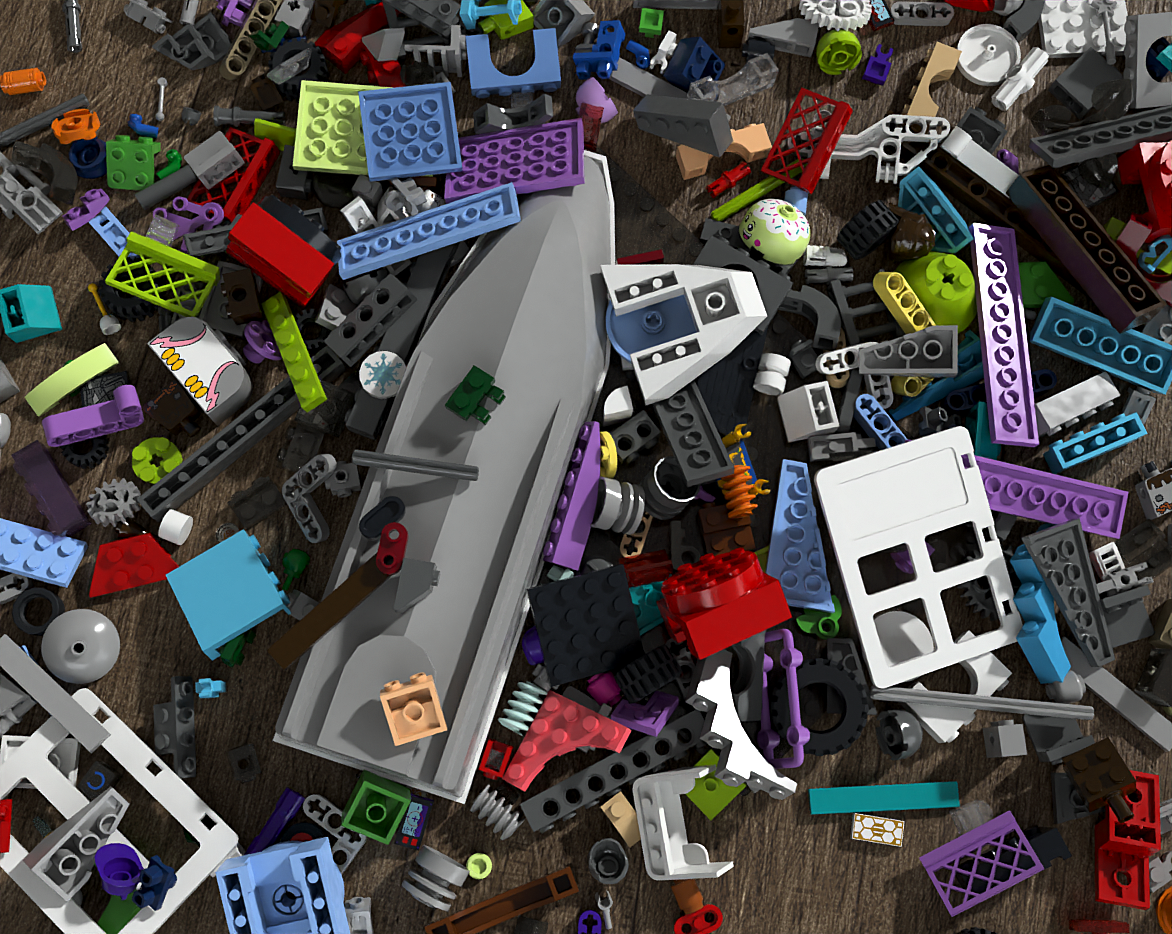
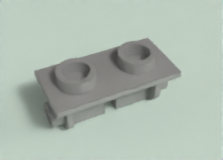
(154, 19)

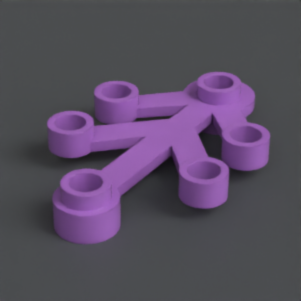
(189, 226)

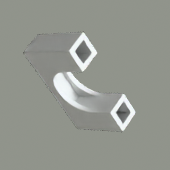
(986, 677)

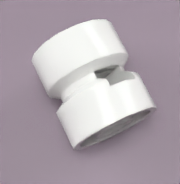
(772, 374)

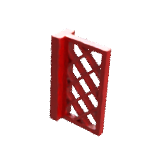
(825, 143)
(247, 181)

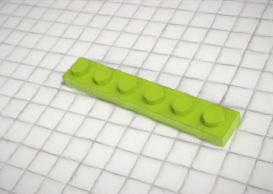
(294, 352)

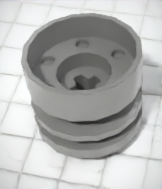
(618, 506)
(435, 878)

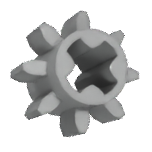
(541, 678)

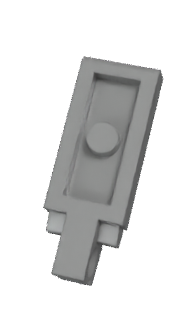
(822, 445)

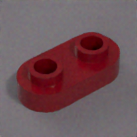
(392, 547)

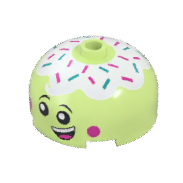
(776, 230)

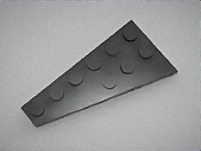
(1068, 573)

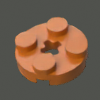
(76, 125)

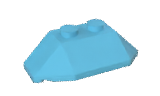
(923, 196)

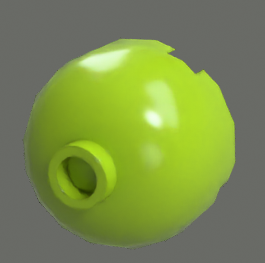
(838, 51)

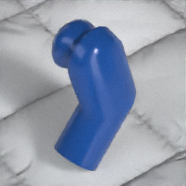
(641, 53)
(142, 129)

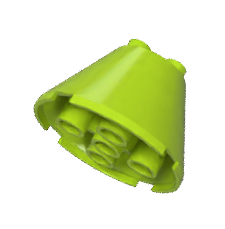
(943, 288)

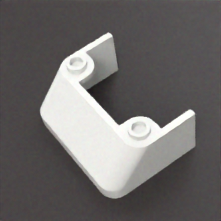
(663, 826)

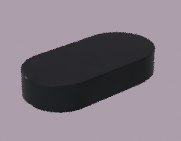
(387, 511)

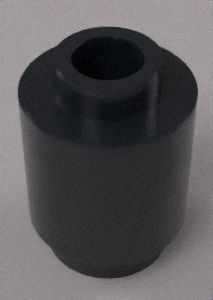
(757, 48)

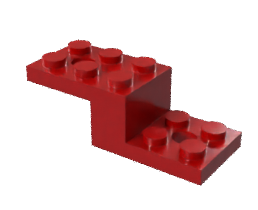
(1128, 847)

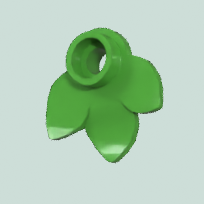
(813, 620)

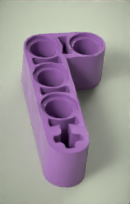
(96, 419)

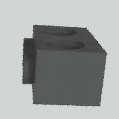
(628, 433)

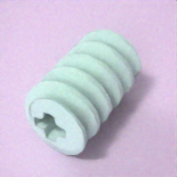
(522, 707)

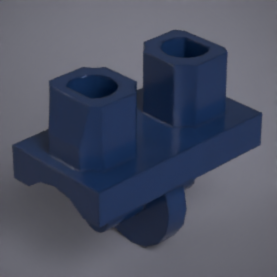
(155, 882)

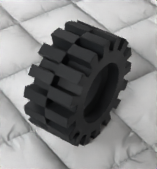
(309, 318)
(90, 458)

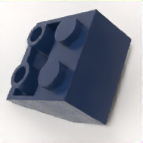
(692, 62)

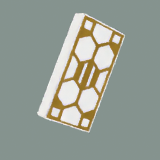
(877, 829)

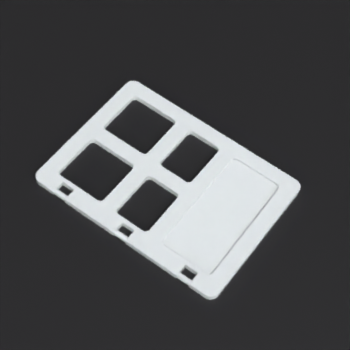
(902, 499)

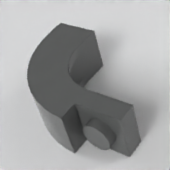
(1024, 19)
(494, 119)
(819, 311)

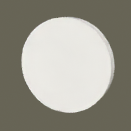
(987, 54)
(902, 637)

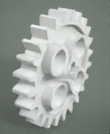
(837, 13)

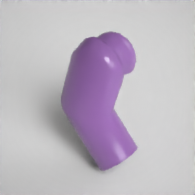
(1008, 159)

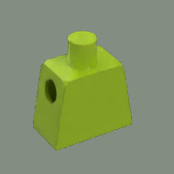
(502, 23)

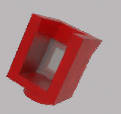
(495, 759)

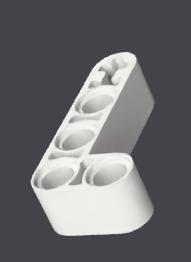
(977, 159)

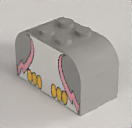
(205, 366)

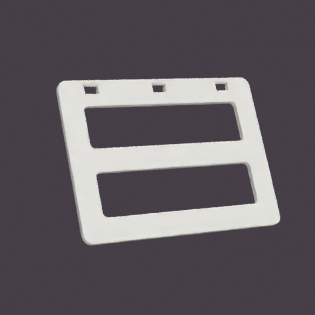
(135, 756)

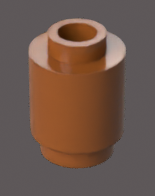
(687, 895)

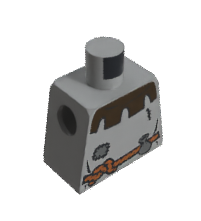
(1155, 492)

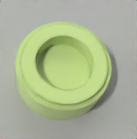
(479, 865)

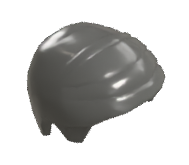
(607, 861)

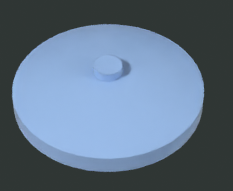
(648, 326)

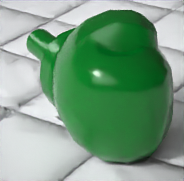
(294, 565)

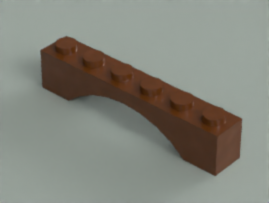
(507, 904)

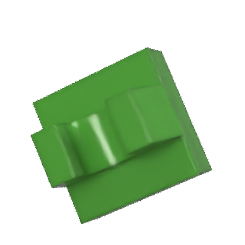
(651, 22)

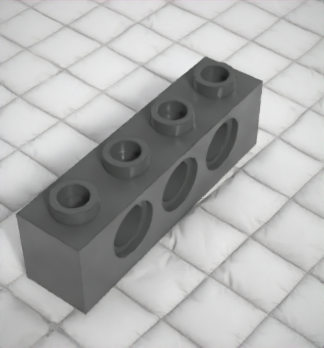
(382, 316)

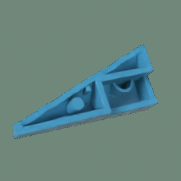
(969, 371)

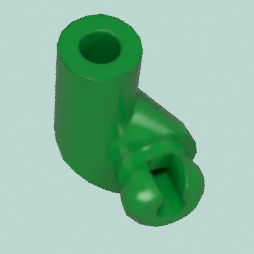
(174, 163)

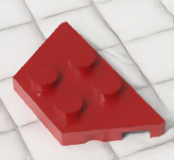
(130, 564)

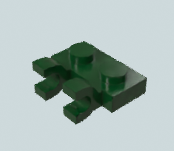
(470, 393)
(231, 650)

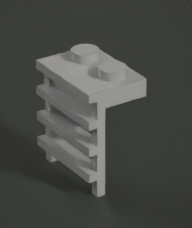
(451, 55)

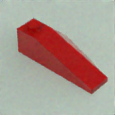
(344, 41)

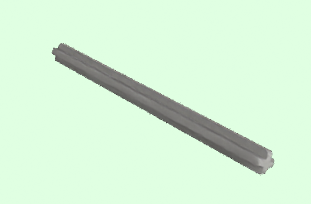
(982, 702)

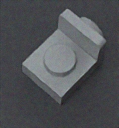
(1140, 402)
(359, 915)

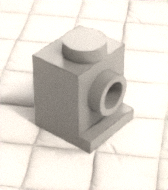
(368, 191)

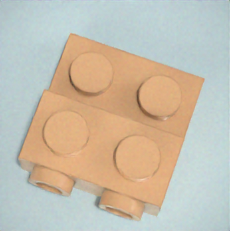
(412, 708)

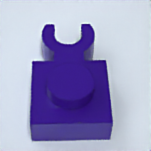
(878, 67)

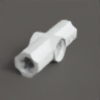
(1019, 78)

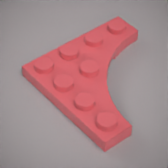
(558, 729)

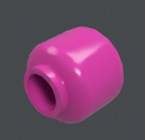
(604, 688)

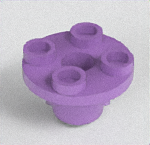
(260, 342)

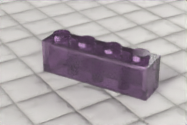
(50, 489)

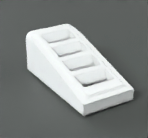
(1113, 556)

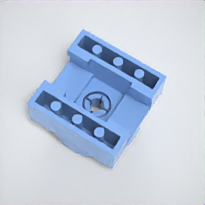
(257, 883)

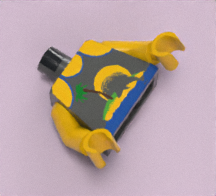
(739, 456)

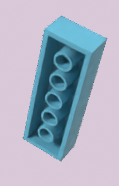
(1099, 345)

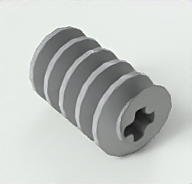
(496, 813)

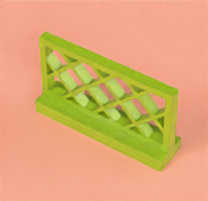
(176, 262)

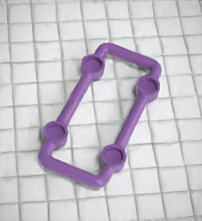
(796, 734)

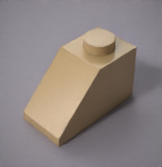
(622, 817)

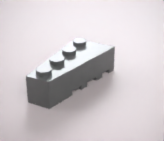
(686, 121)

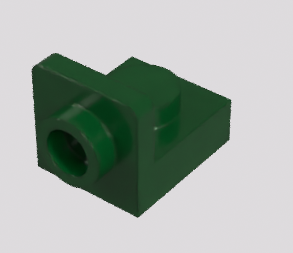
(271, 36)

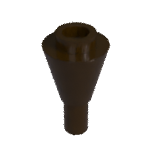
(132, 529)

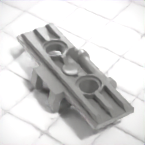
(17, 198)

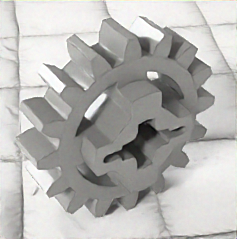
(113, 502)

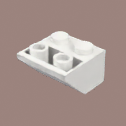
(808, 411)

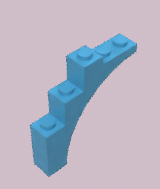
(1040, 633)

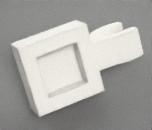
(666, 49)

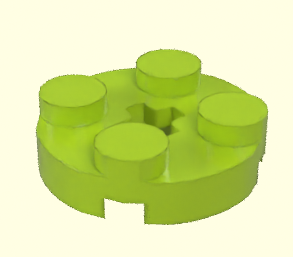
(147, 451)

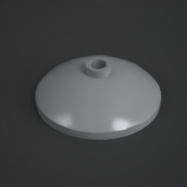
(96, 635)

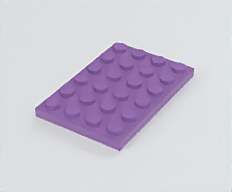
(527, 156)

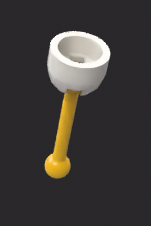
(109, 324)

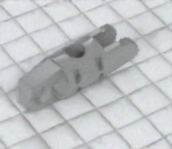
(1123, 580)

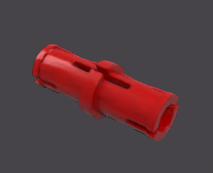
(728, 179)

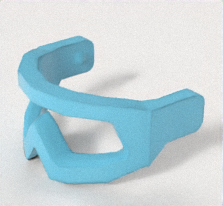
(1152, 253)

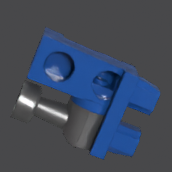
(602, 55)

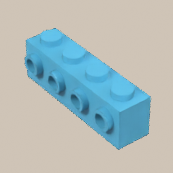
(1094, 443)

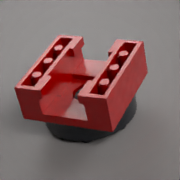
(284, 248)

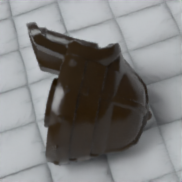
(912, 236)

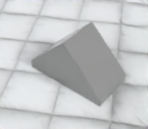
(385, 43)

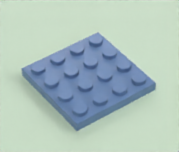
(410, 131)

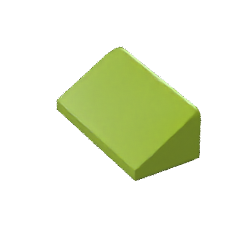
(279, 134)

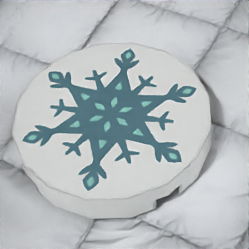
(382, 374)

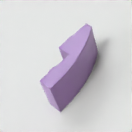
(92, 203)

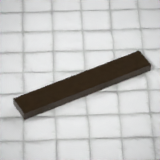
(328, 613)

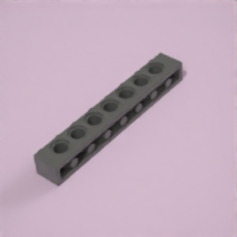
(534, 807)

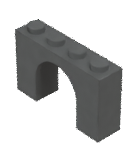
(771, 286)

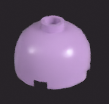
(593, 94)

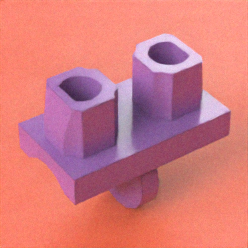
(232, 14)

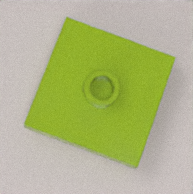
(709, 791)

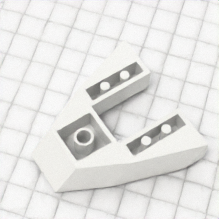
(722, 306)

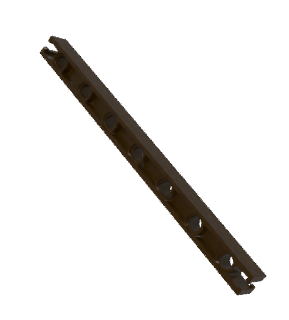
(988, 204)

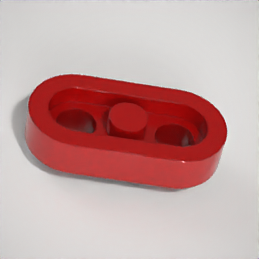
(697, 921)

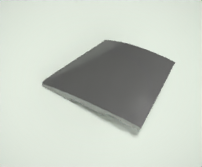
(197, 44)

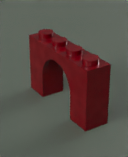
(1130, 240)

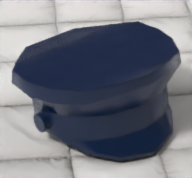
(89, 158)

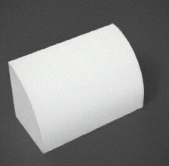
(617, 407)

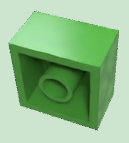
(376, 807)

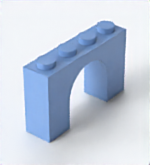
(541, 76)

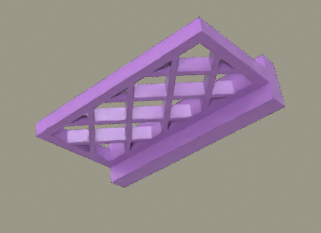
(973, 841)

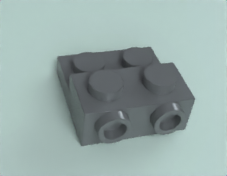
(982, 130)

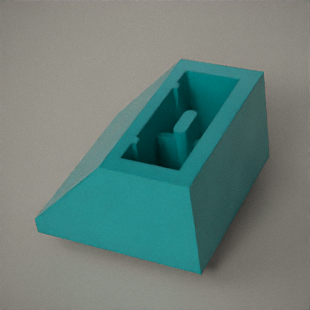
(28, 311)

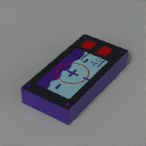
(414, 822)

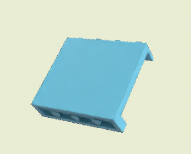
(227, 591)

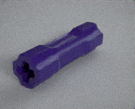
(285, 810)

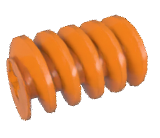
(738, 493)

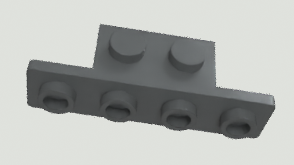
(175, 727)

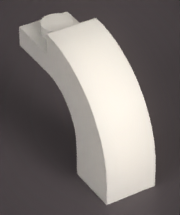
(362, 220)

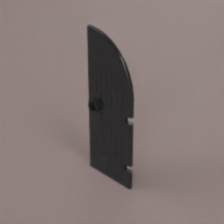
(730, 382)

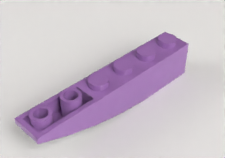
(577, 502)

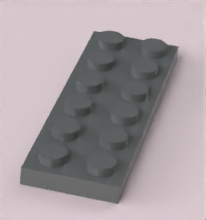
(693, 436)

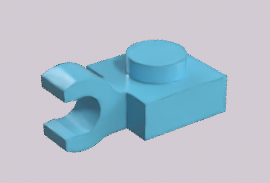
(209, 688)

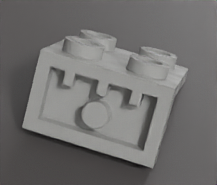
(214, 160)

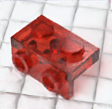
(647, 568)

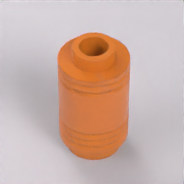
(22, 81)

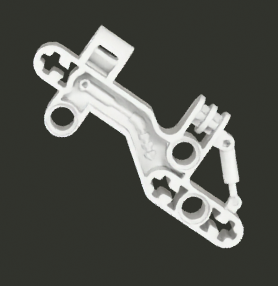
(876, 138)

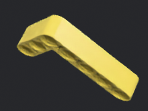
(904, 314)

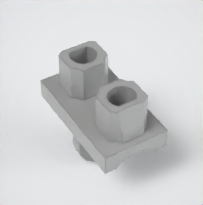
(405, 195)

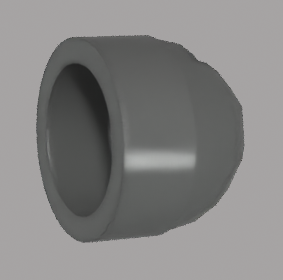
(190, 114)

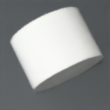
(175, 527)

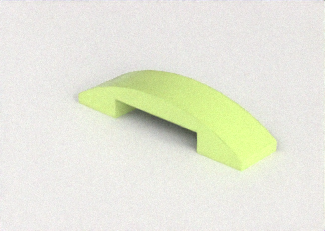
(70, 378)

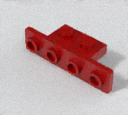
(381, 72)

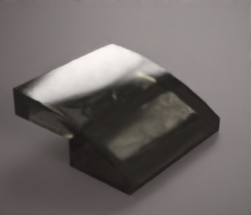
(1145, 545)

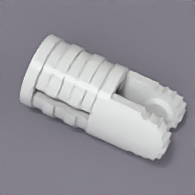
(824, 256)

